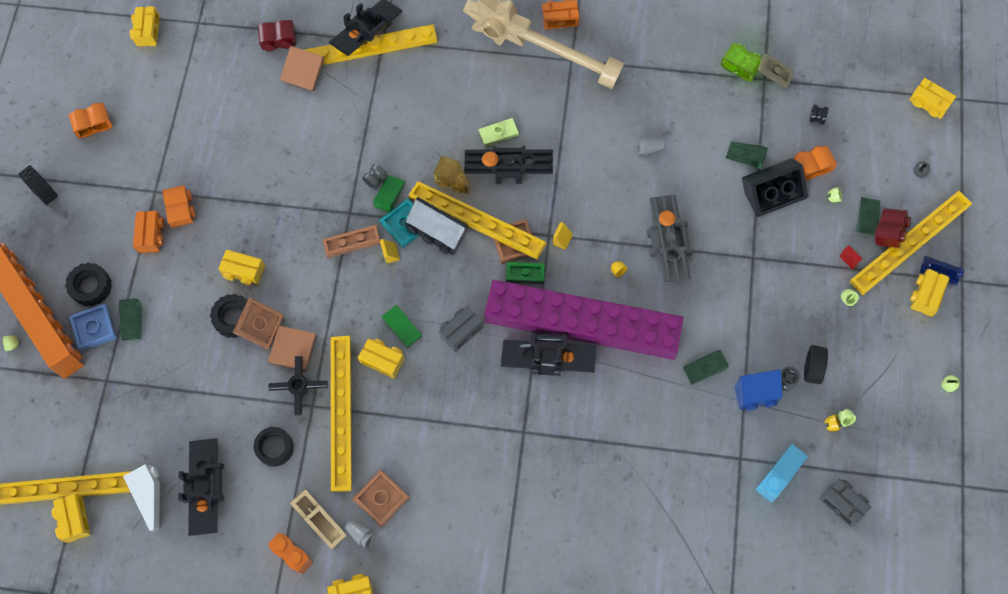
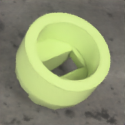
(836, 195)
(849, 297)
(10, 342)
(950, 387)
(846, 417)

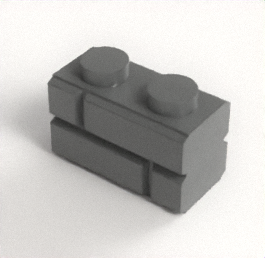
(461, 328)
(846, 502)

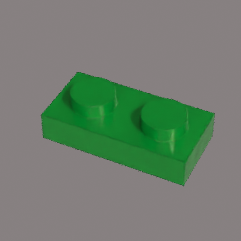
(525, 272)

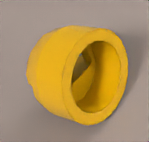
(618, 268)
(834, 424)

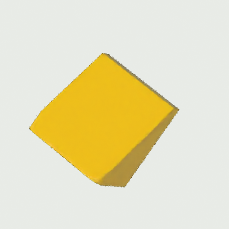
(562, 236)
(390, 251)

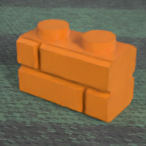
(560, 14)
(148, 232)

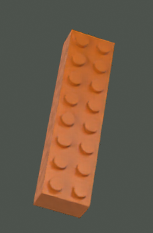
(36, 317)

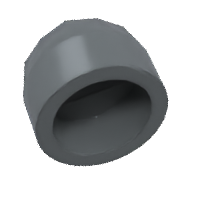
(924, 173)

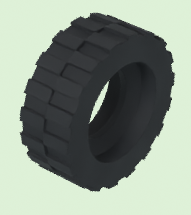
(38, 185)
(79, 273)
(220, 308)

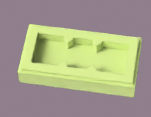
(498, 132)

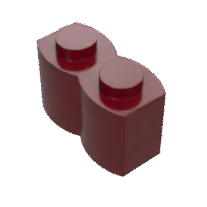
(277, 35)
(892, 228)

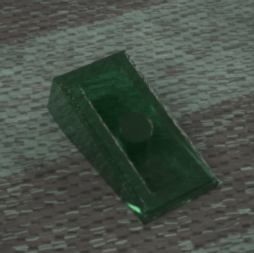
(747, 153)
(868, 216)
(130, 319)
(706, 367)

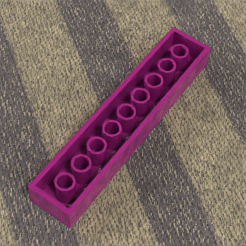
(584, 319)

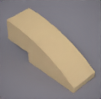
(318, 519)

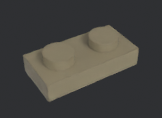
(775, 70)

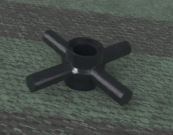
(293, 380)

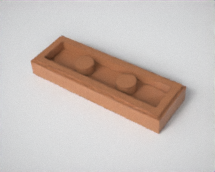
(351, 241)

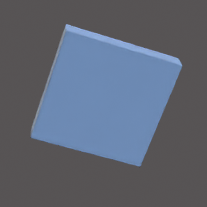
(92, 327)

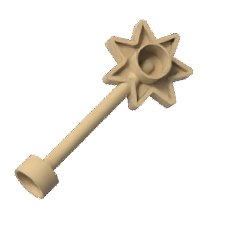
(500, 21)

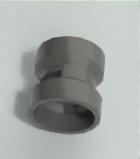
(374, 176)
(792, 377)

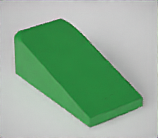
(388, 193)
(401, 326)

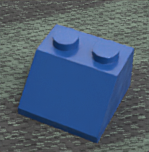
(759, 390)

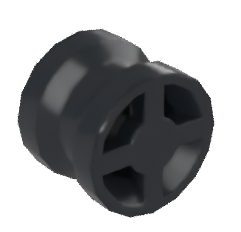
(818, 114)

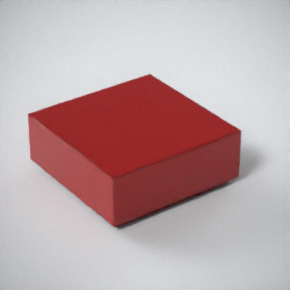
(850, 257)

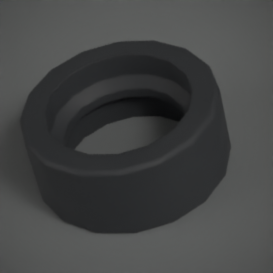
(816, 364)
(262, 436)

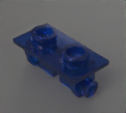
(946, 269)

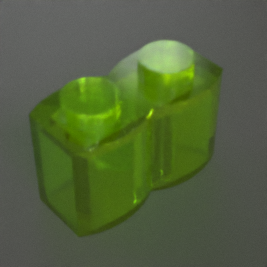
(741, 62)

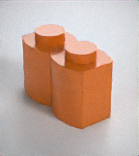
(90, 120)
(816, 162)
(178, 206)
(292, 555)

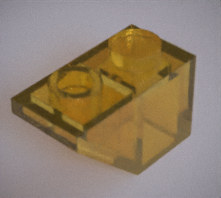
(451, 174)

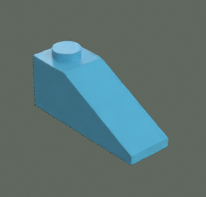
(781, 473)

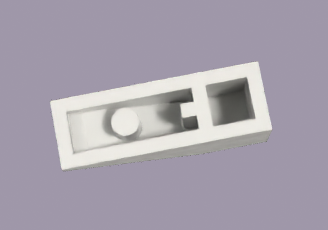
(146, 493)

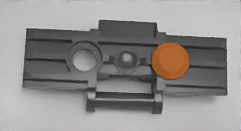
(663, 238)

